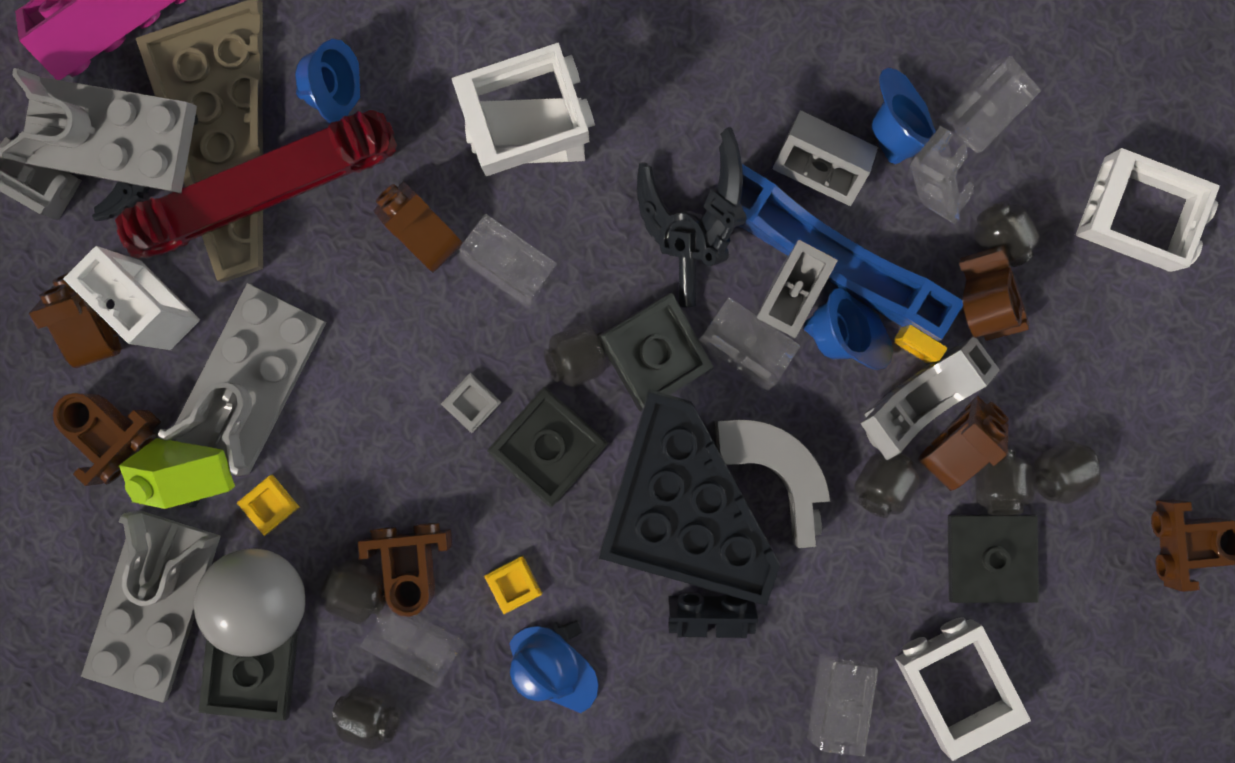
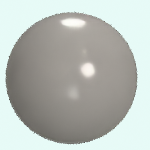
(249, 602)

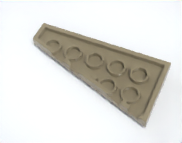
(219, 69)

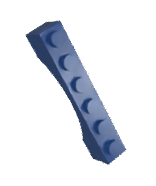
(864, 275)

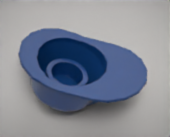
(329, 79)
(903, 119)
(850, 331)
(551, 670)

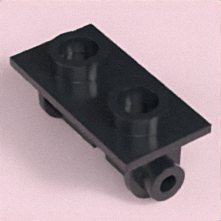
(693, 612)

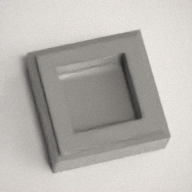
(471, 403)

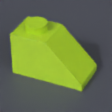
(175, 473)

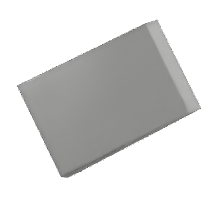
(796, 288)

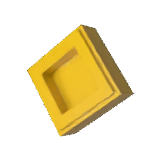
(919, 344)
(268, 505)
(513, 584)

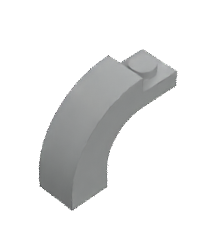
(926, 395)
(785, 455)

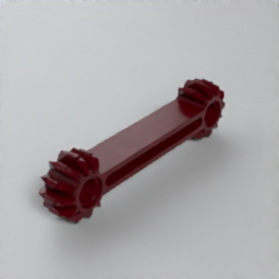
(262, 182)

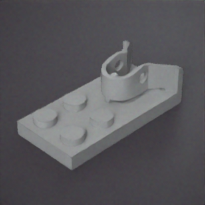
(103, 133)
(247, 378)
(149, 605)

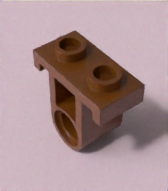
(416, 225)
(991, 295)
(74, 325)
(105, 437)
(968, 444)
(1189, 544)
(406, 559)

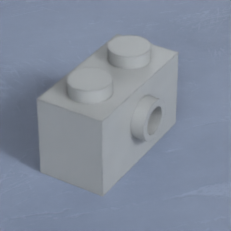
(825, 158)

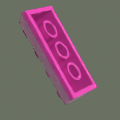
(72, 32)

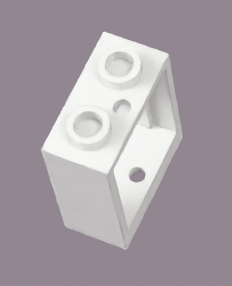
(512, 71)
(526, 121)
(1107, 194)
(144, 306)
(981, 726)

